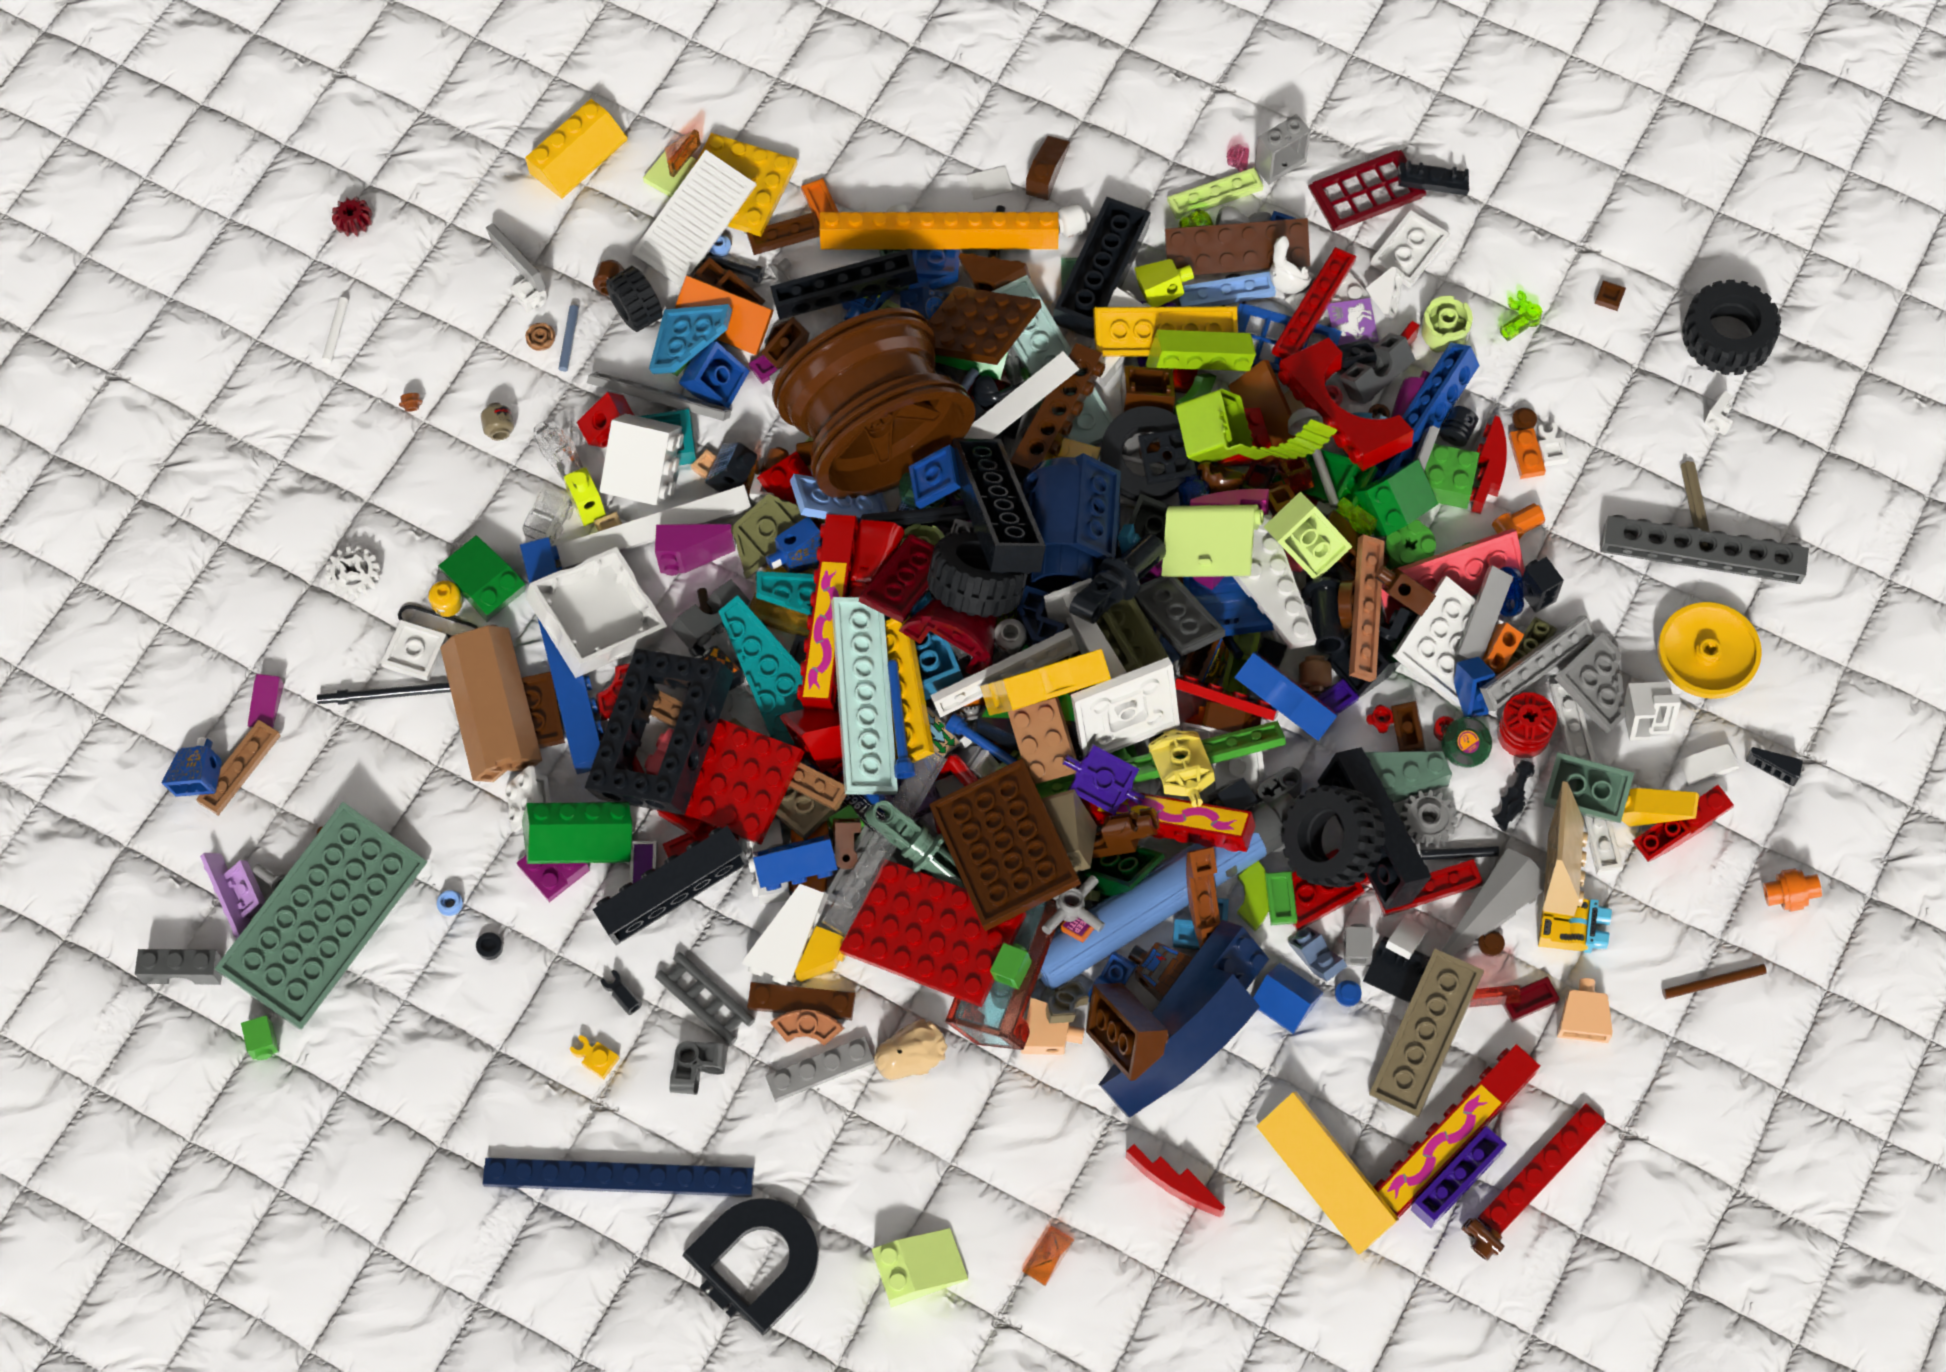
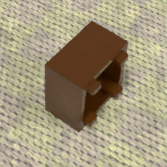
(1147, 388)

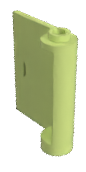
(1210, 540)

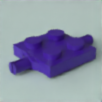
(1103, 779)

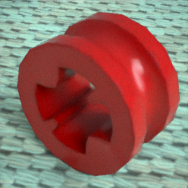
(1445, 720)

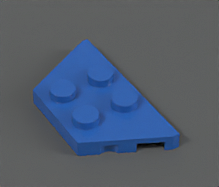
(936, 267)

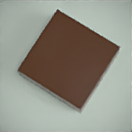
(1610, 295)

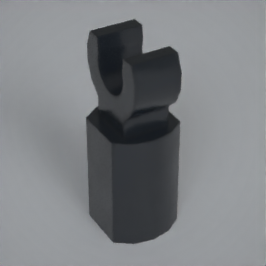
(622, 994)

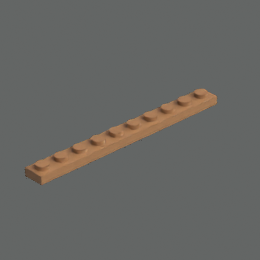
(805, 780)

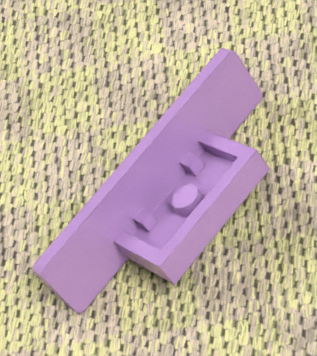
(235, 889)

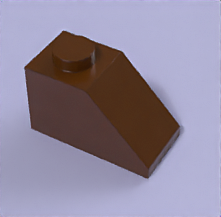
(1228, 718)

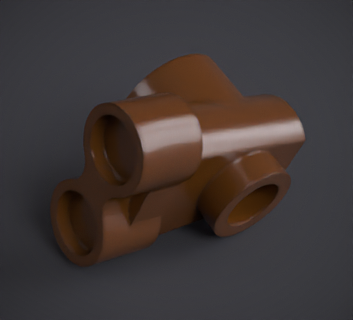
(1486, 1241)

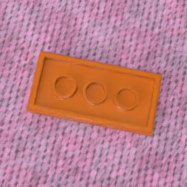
(747, 321)

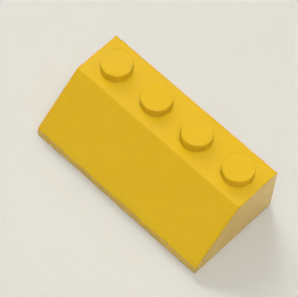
(575, 149)

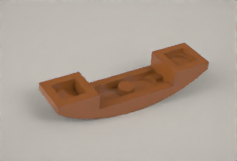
(1202, 892)

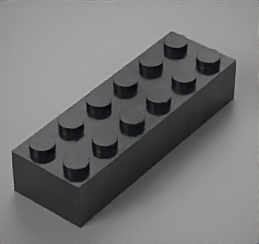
(1101, 264)
(1400, 870)
(670, 885)

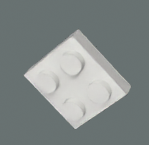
(414, 650)

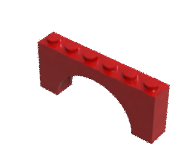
(1361, 438)

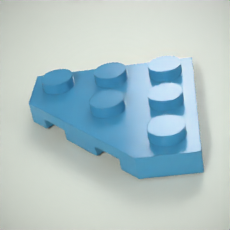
(685, 334)

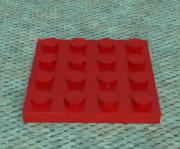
(743, 781)

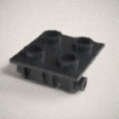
(1396, 973)

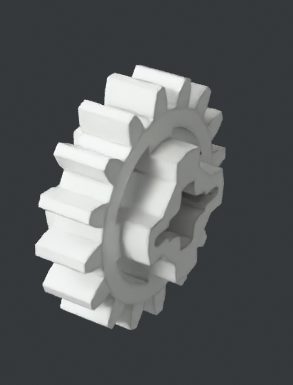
(352, 562)

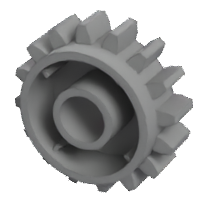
(1430, 806)

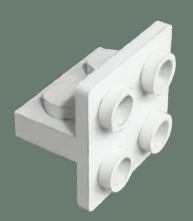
(524, 789)

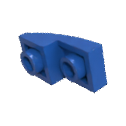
(1115, 971)

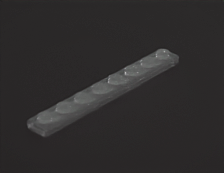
(879, 849)

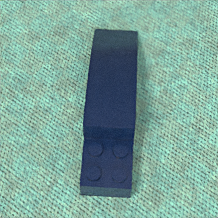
(1201, 1016)

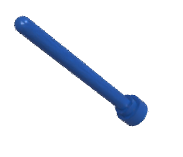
(958, 726)
(904, 767)

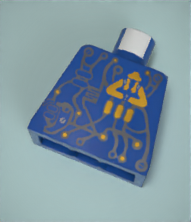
(796, 547)
(194, 770)

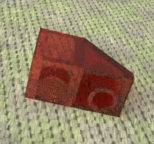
(1295, 473)

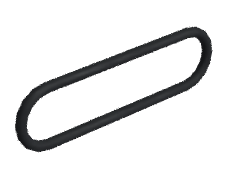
(433, 613)

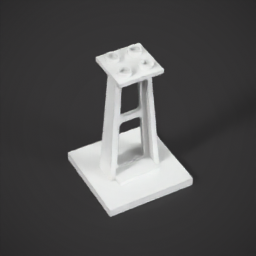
(1127, 705)

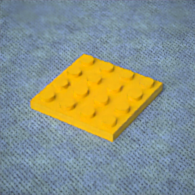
(765, 167)

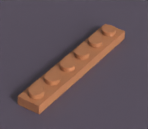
(1366, 609)

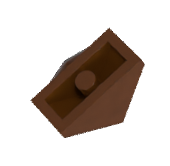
(784, 341)

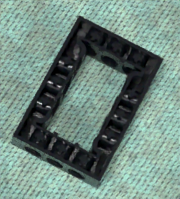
(672, 788)

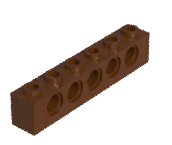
(1034, 440)

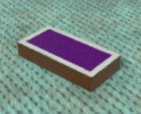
(642, 858)

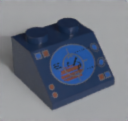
(922, 300)

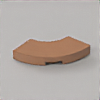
(807, 1023)

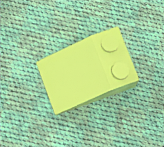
(1308, 536)
(919, 1266)

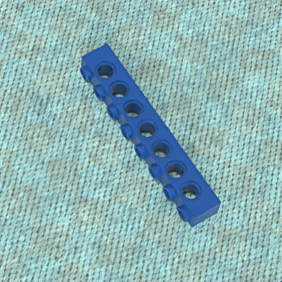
(1434, 400)

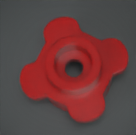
(1381, 711)

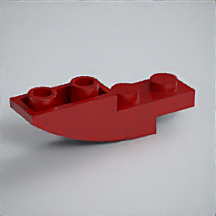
(1492, 464)
(1669, 835)

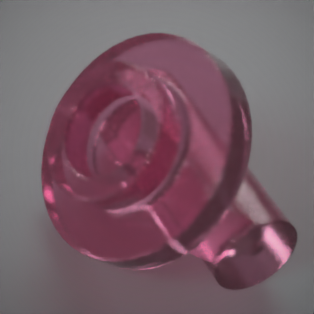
(1238, 157)

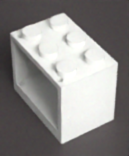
(641, 459)

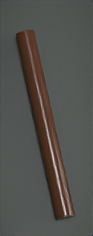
(1714, 981)

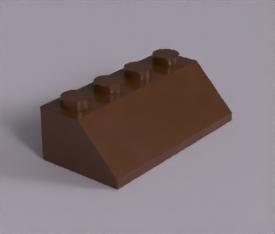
(1125, 1029)

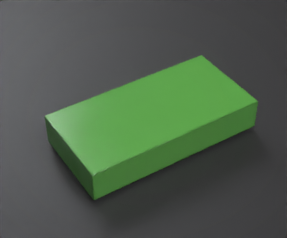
(1280, 898)

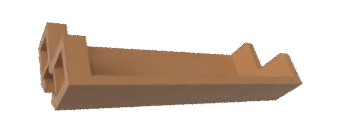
(490, 702)

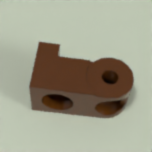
(844, 841)

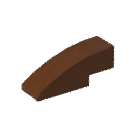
(715, 275)

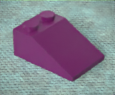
(689, 546)

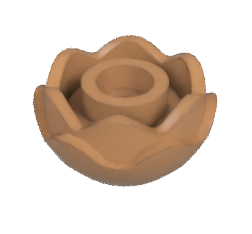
(540, 330)

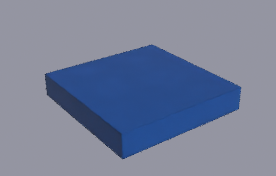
(934, 476)

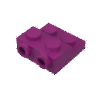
(554, 877)

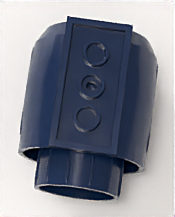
(1076, 515)

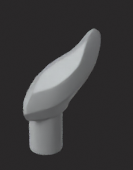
(779, 270)

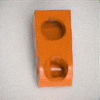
(1501, 646)

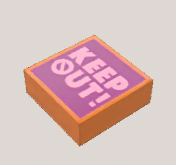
(1077, 929)

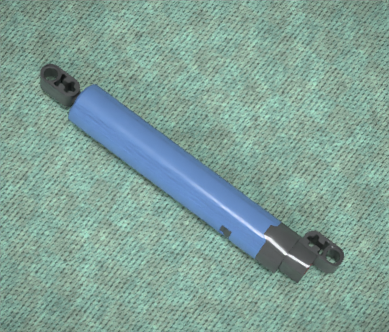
(1165, 888)

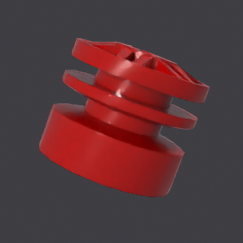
(1526, 736)

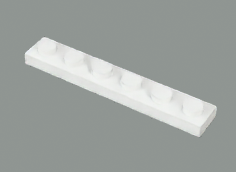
(1036, 656)

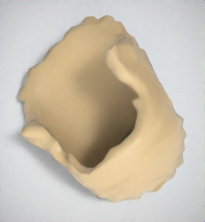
(920, 1047)

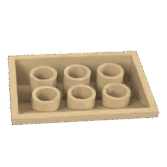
(1565, 856)

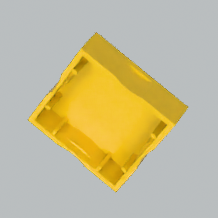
(1045, 682)

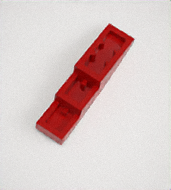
(1182, 1186)

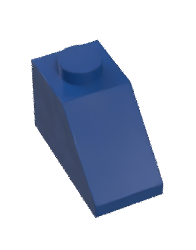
(1468, 679)

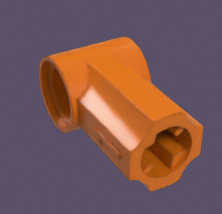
(1521, 521)

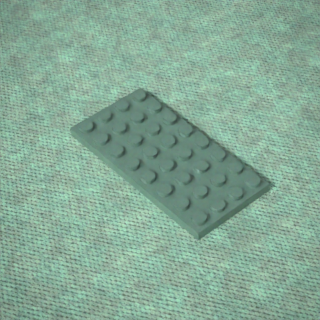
(321, 916)

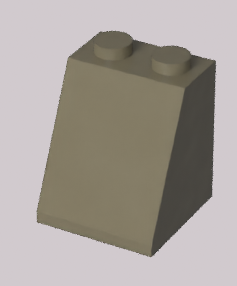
(1073, 826)

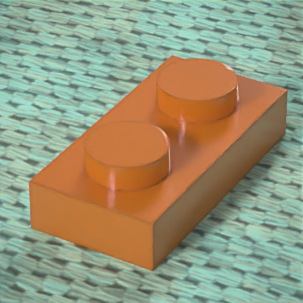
(1527, 453)

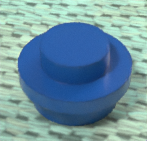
(1348, 993)

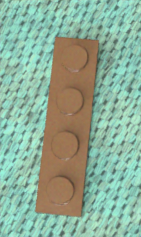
(240, 766)

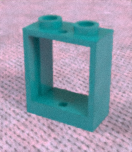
(683, 419)

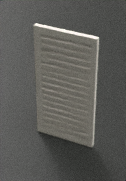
(694, 218)

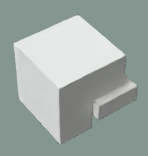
(1650, 709)

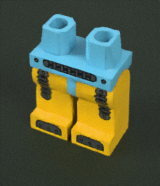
(1576, 931)

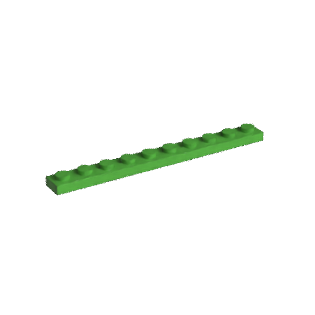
(1217, 749)

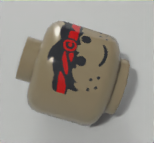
(497, 421)

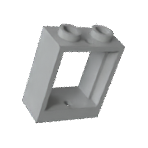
(1275, 150)

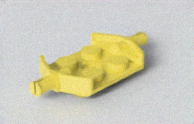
(1184, 775)

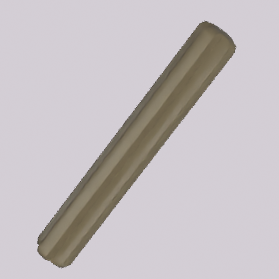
(1695, 499)

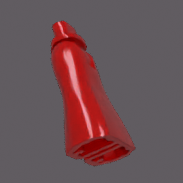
(873, 548)

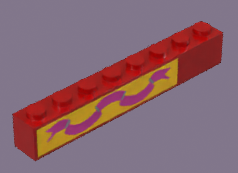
(831, 580)
(1181, 821)
(1457, 1130)

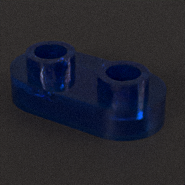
(1514, 593)

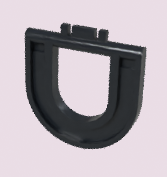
(729, 1230)

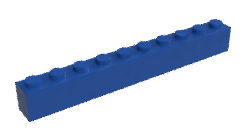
(572, 693)

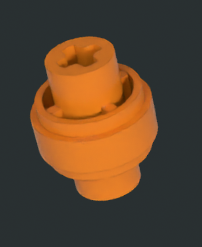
(1792, 890)

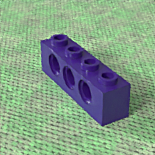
(1458, 1177)

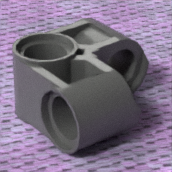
(708, 1058)

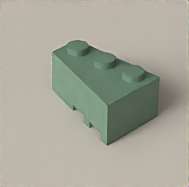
(1410, 772)

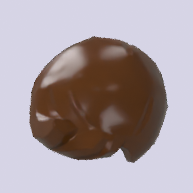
(1220, 478)

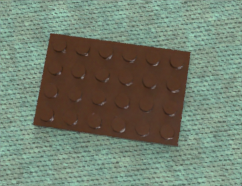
(1004, 844)

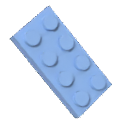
(815, 503)

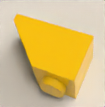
(820, 954)

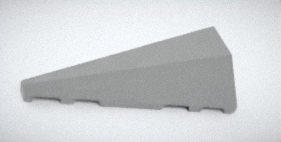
(1508, 888)

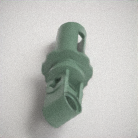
(915, 843)

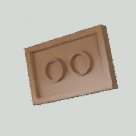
(1043, 739)

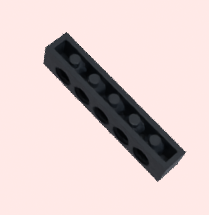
(844, 284)

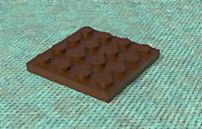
(980, 324)

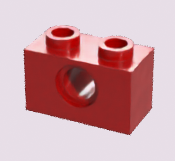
(597, 420)

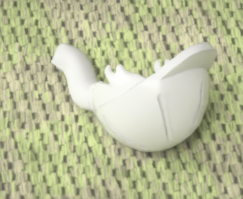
(1285, 275)

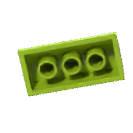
(1201, 350)

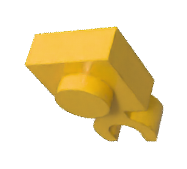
(597, 1058)

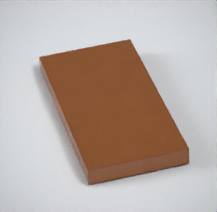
(1261, 390)

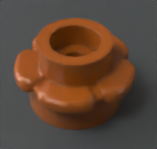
(410, 402)

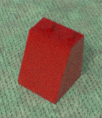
(816, 734)

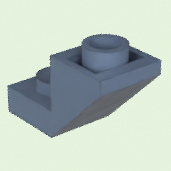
(1316, 955)

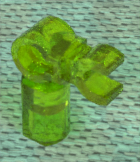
(1529, 316)

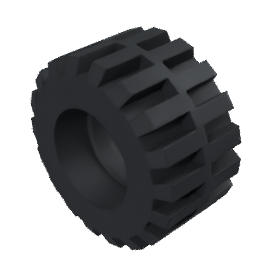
(634, 298)

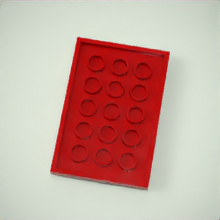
(928, 934)

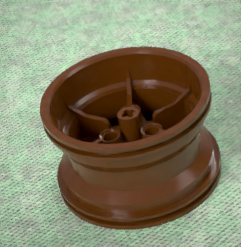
(871, 401)

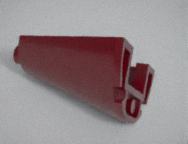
(969, 633)

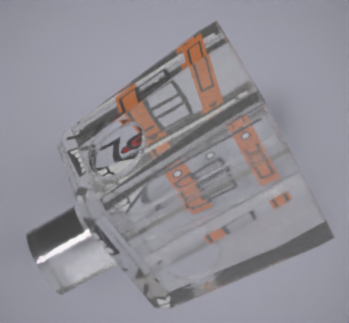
(552, 440)

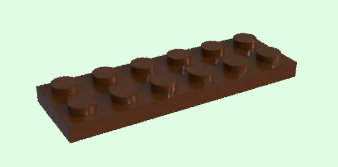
(1236, 245)

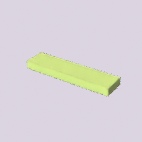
(1215, 192)

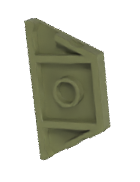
(758, 529)

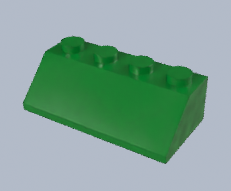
(577, 832)

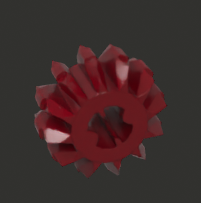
(352, 216)

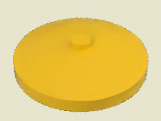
(1709, 650)

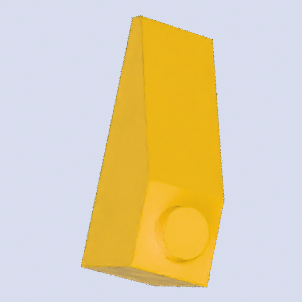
(1659, 806)

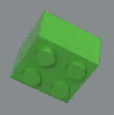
(1451, 474)

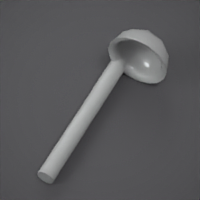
(1295, 424)

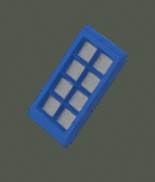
(1268, 326)

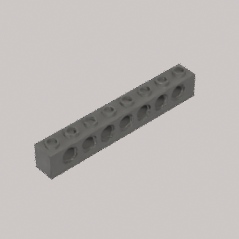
(1692, 555)

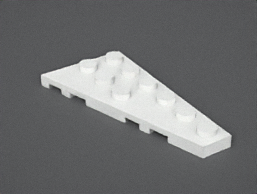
(1276, 590)

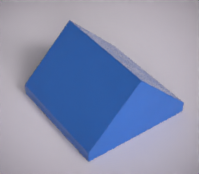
(1286, 997)

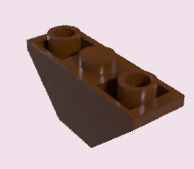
(992, 272)

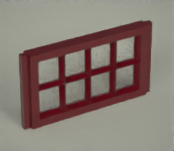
(1363, 191)

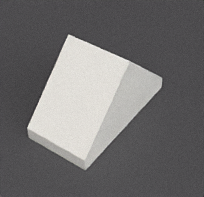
(1386, 291)

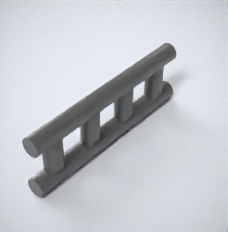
(705, 1014)

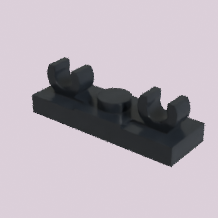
(1433, 178)

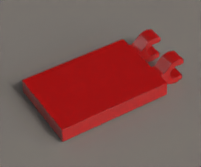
(1317, 901)

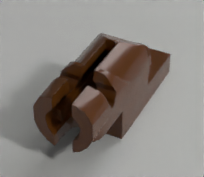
(1122, 832)

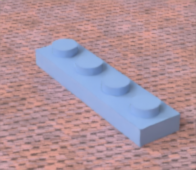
(1228, 291)

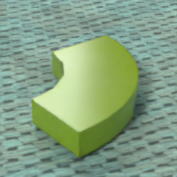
(1255, 904)

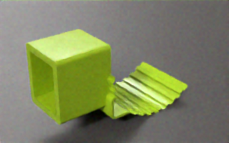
(1217, 429)

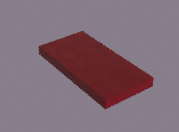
(901, 580)

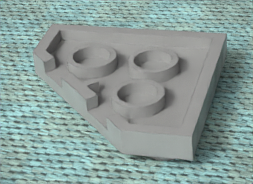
(1596, 682)

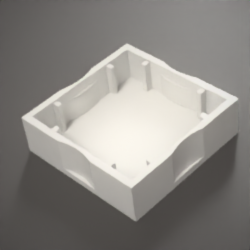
(595, 612)

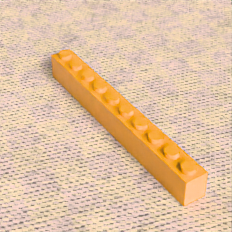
(938, 230)

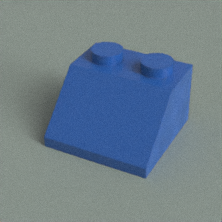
(714, 375)

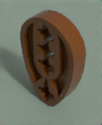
(1346, 602)

